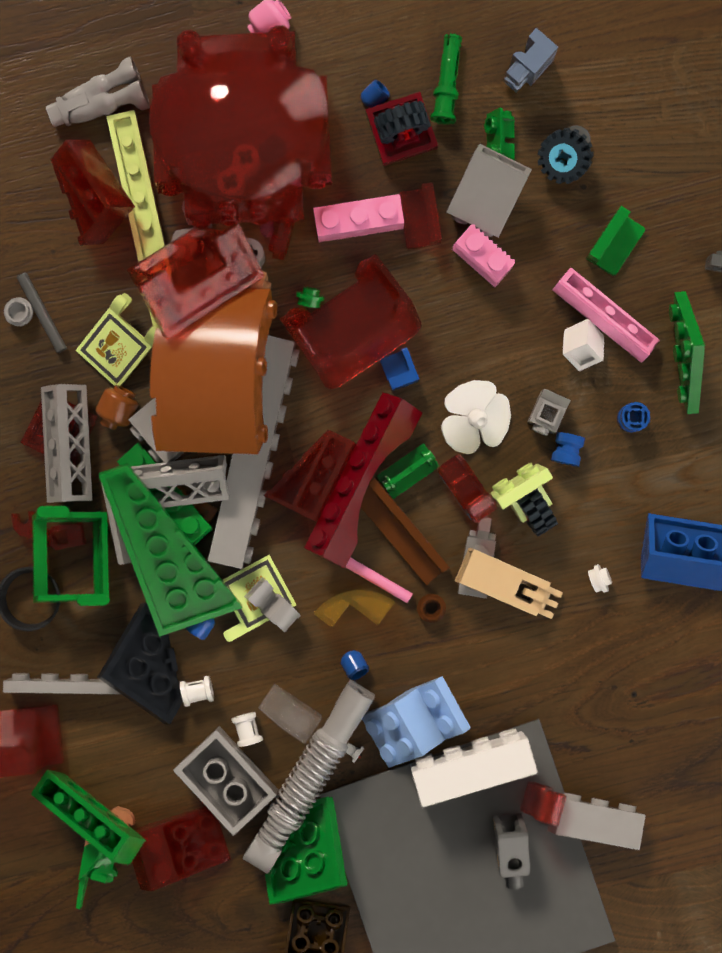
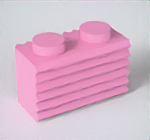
(483, 255)

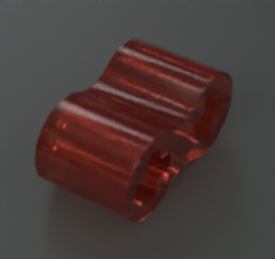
(543, 803)

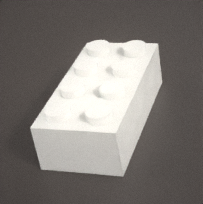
(473, 767)

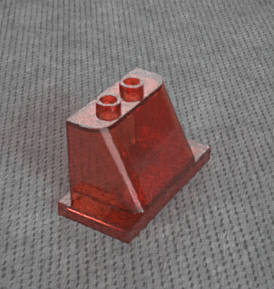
(195, 275)
(29, 740)

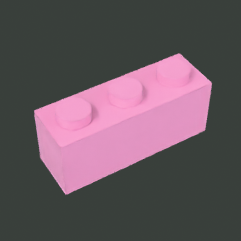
(359, 218)

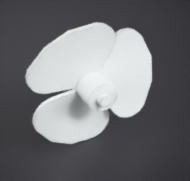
(479, 410)

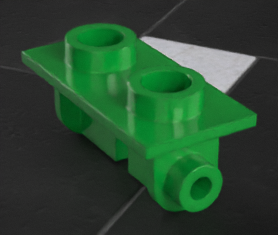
(499, 126)
(408, 471)

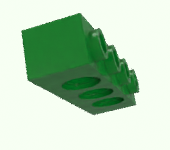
(88, 817)

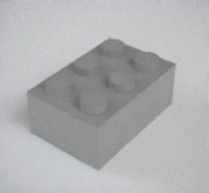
(226, 780)

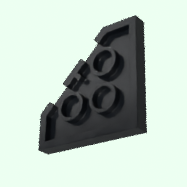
(145, 668)

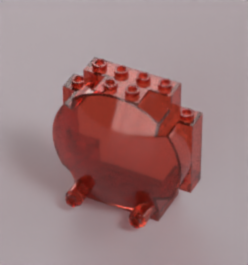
(240, 129)

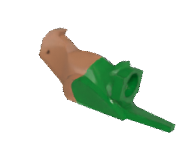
(95, 864)

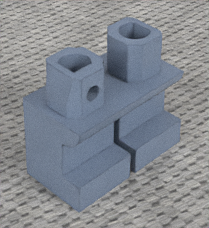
(530, 65)

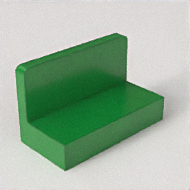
(616, 242)

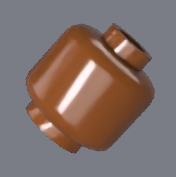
(116, 407)

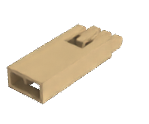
(502, 583)

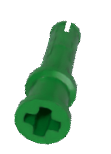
(446, 90)

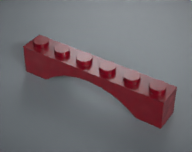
(337, 526)

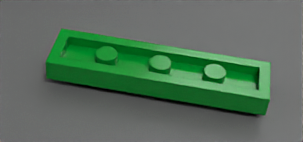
(185, 516)

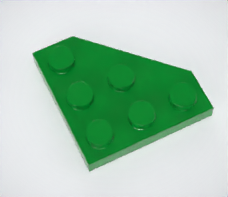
(687, 352)
(310, 858)

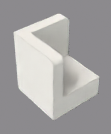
(583, 345)

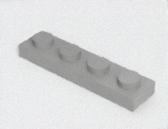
(52, 684)

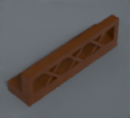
(402, 533)

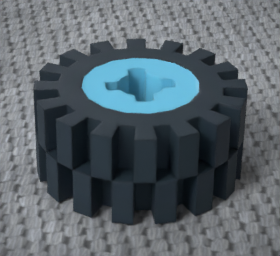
(575, 151)

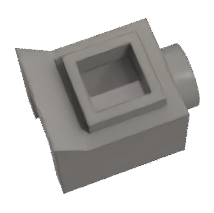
(548, 412)

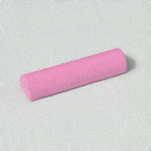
(606, 315)

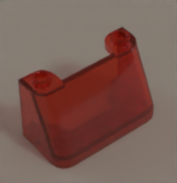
(355, 325)

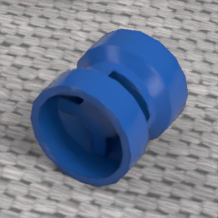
(629, 415)
(568, 449)

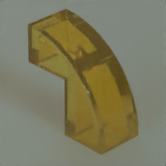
(368, 602)

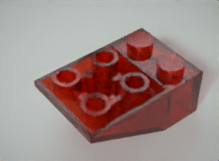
(179, 848)

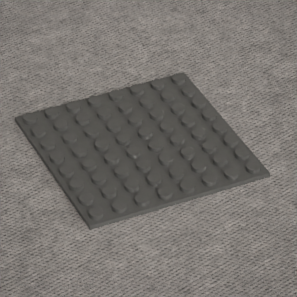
(433, 875)

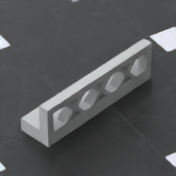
(57, 446)
(188, 473)

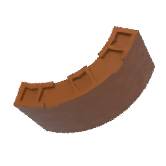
(212, 379)

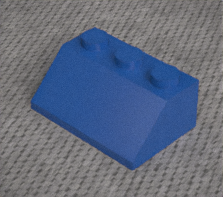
(682, 552)

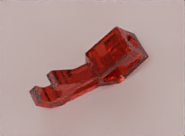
(74, 532)

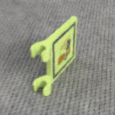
(115, 345)
(240, 585)

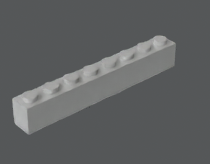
(248, 471)

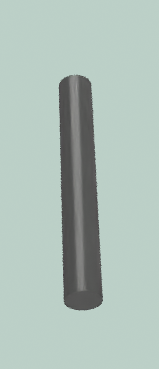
(41, 312)

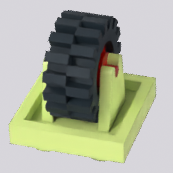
(527, 497)

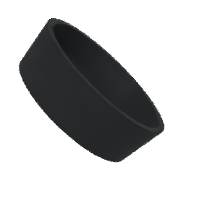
(6, 614)

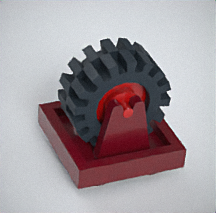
(401, 128)

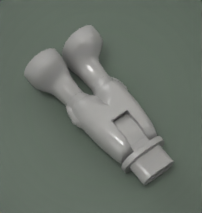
(93, 99)

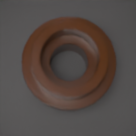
(434, 617)

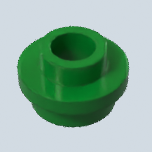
(310, 297)

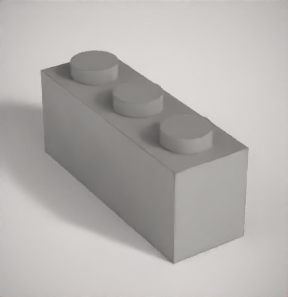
(600, 823)

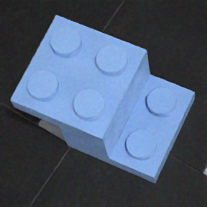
(415, 722)

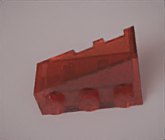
(92, 190)
(313, 476)

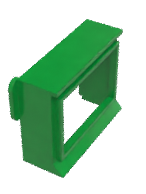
(61, 514)

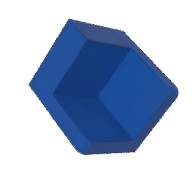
(399, 370)

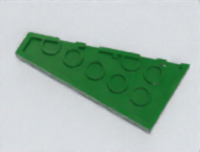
(169, 568)

